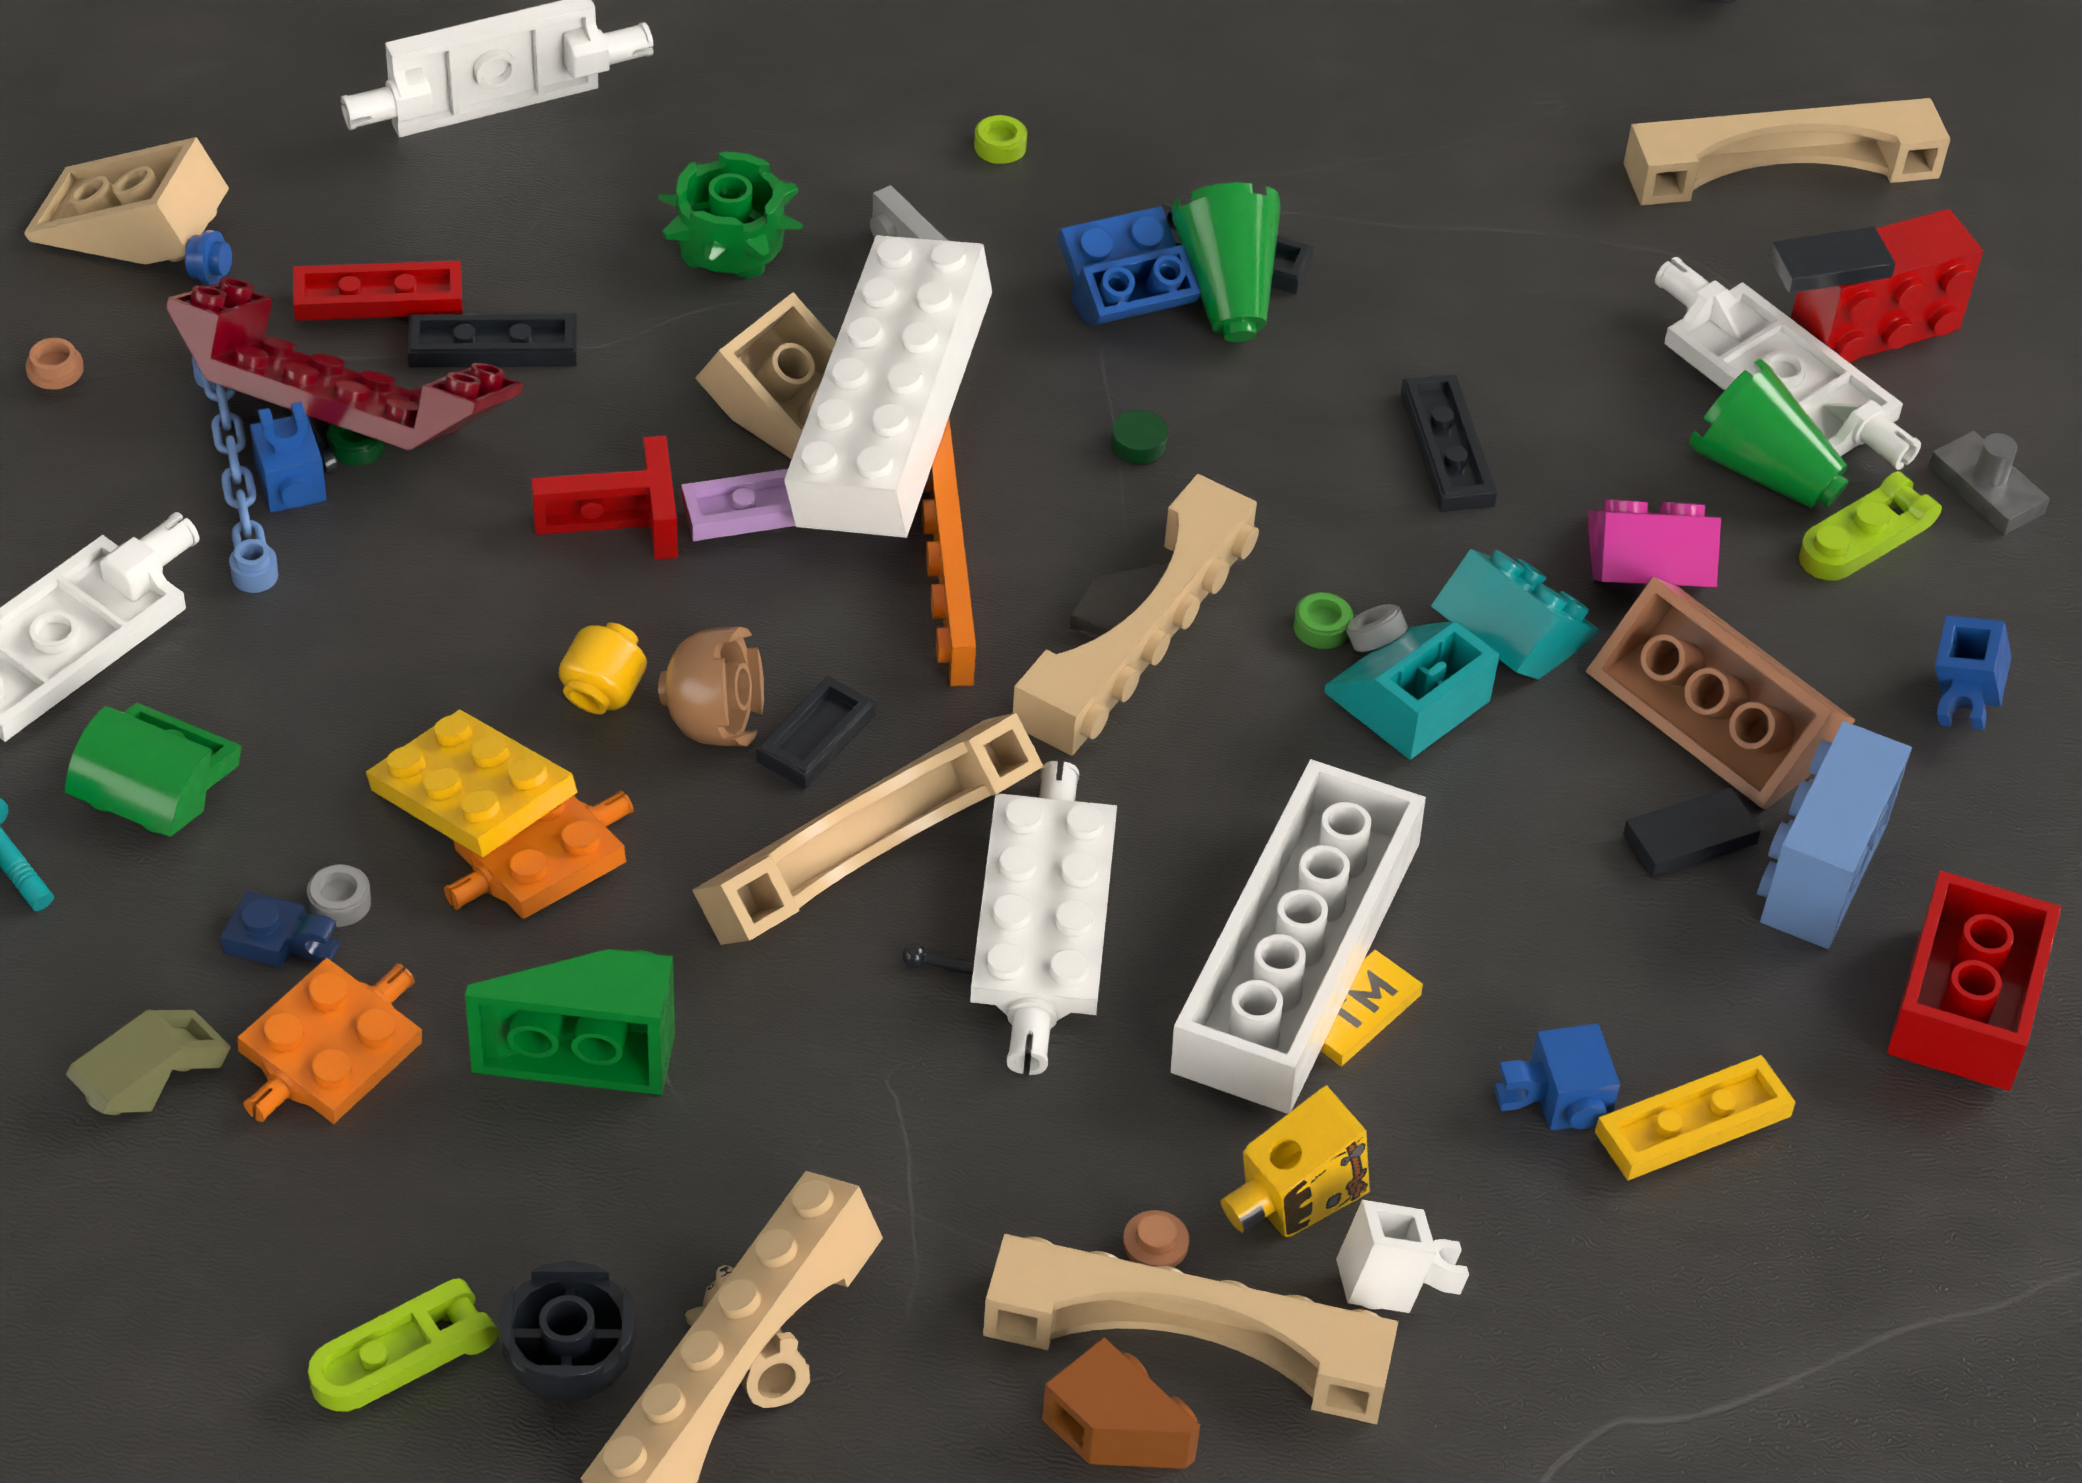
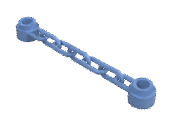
(252, 561)

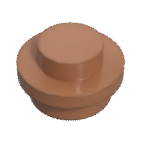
(54, 364)
(1156, 1239)

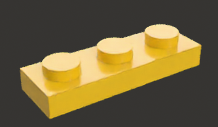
(1694, 1117)

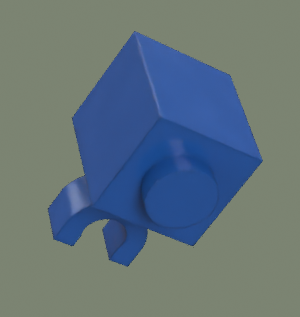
(288, 460)
(1971, 667)
(1568, 1076)

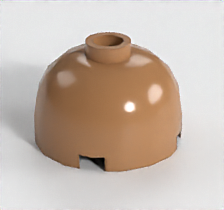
(714, 686)

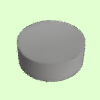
(1376, 627)
(340, 894)

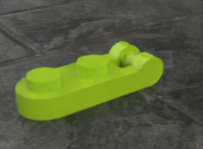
(1867, 529)
(399, 1347)

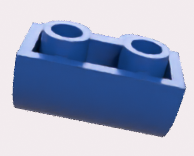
(1126, 267)

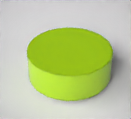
(1000, 139)

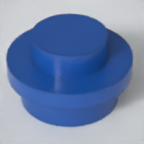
(208, 257)

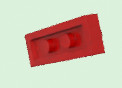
(377, 290)

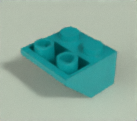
(1515, 612)
(1418, 685)

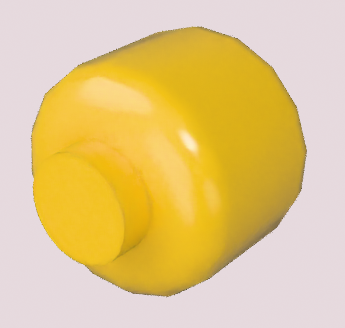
(602, 668)

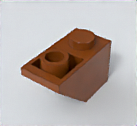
(1118, 1414)

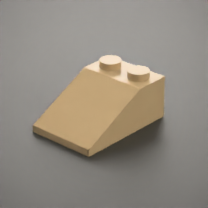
(132, 204)
(772, 373)

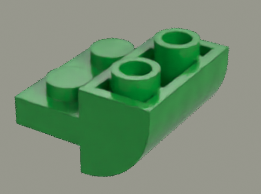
(148, 767)

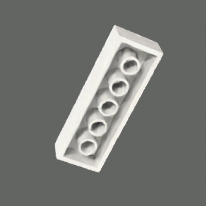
(889, 386)
(1297, 936)

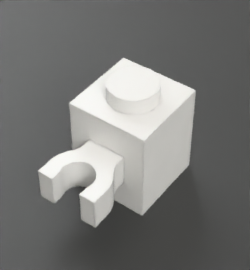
(1392, 1256)

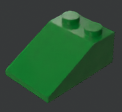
(578, 1022)

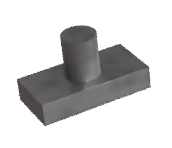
(1988, 481)

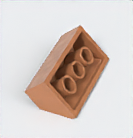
(1716, 693)

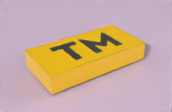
(1373, 1002)

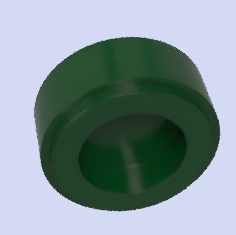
(1139, 436)
(353, 447)

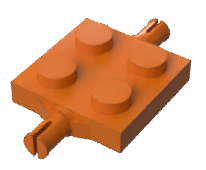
(547, 857)
(329, 1041)

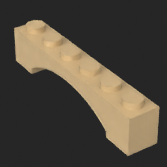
(1887, 138)
(1072, 692)
(826, 849)
(810, 1242)
(1059, 1291)

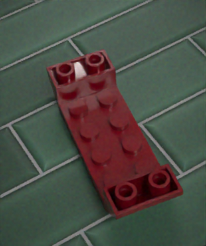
(227, 338)

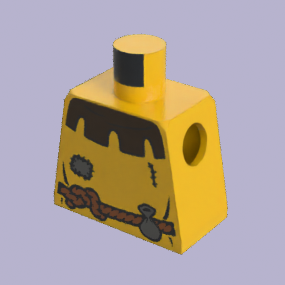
(1302, 1168)

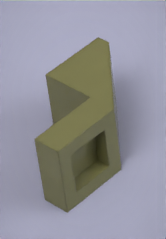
(136, 1061)

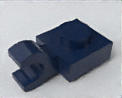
(273, 928)

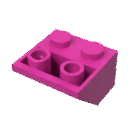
(1670, 545)

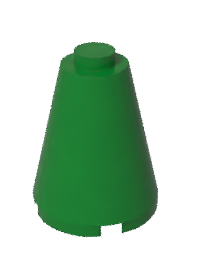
(1232, 253)
(1771, 440)

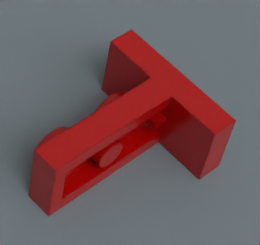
(613, 501)

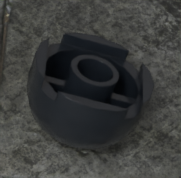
(567, 1331)

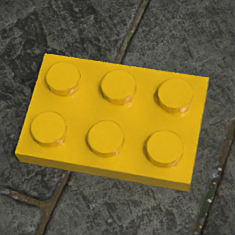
(471, 782)

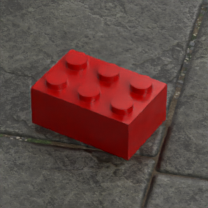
(1921, 300)
(1974, 980)

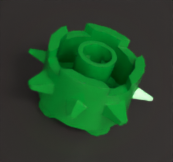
(730, 214)

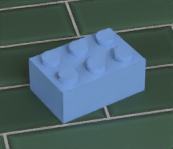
(1833, 833)

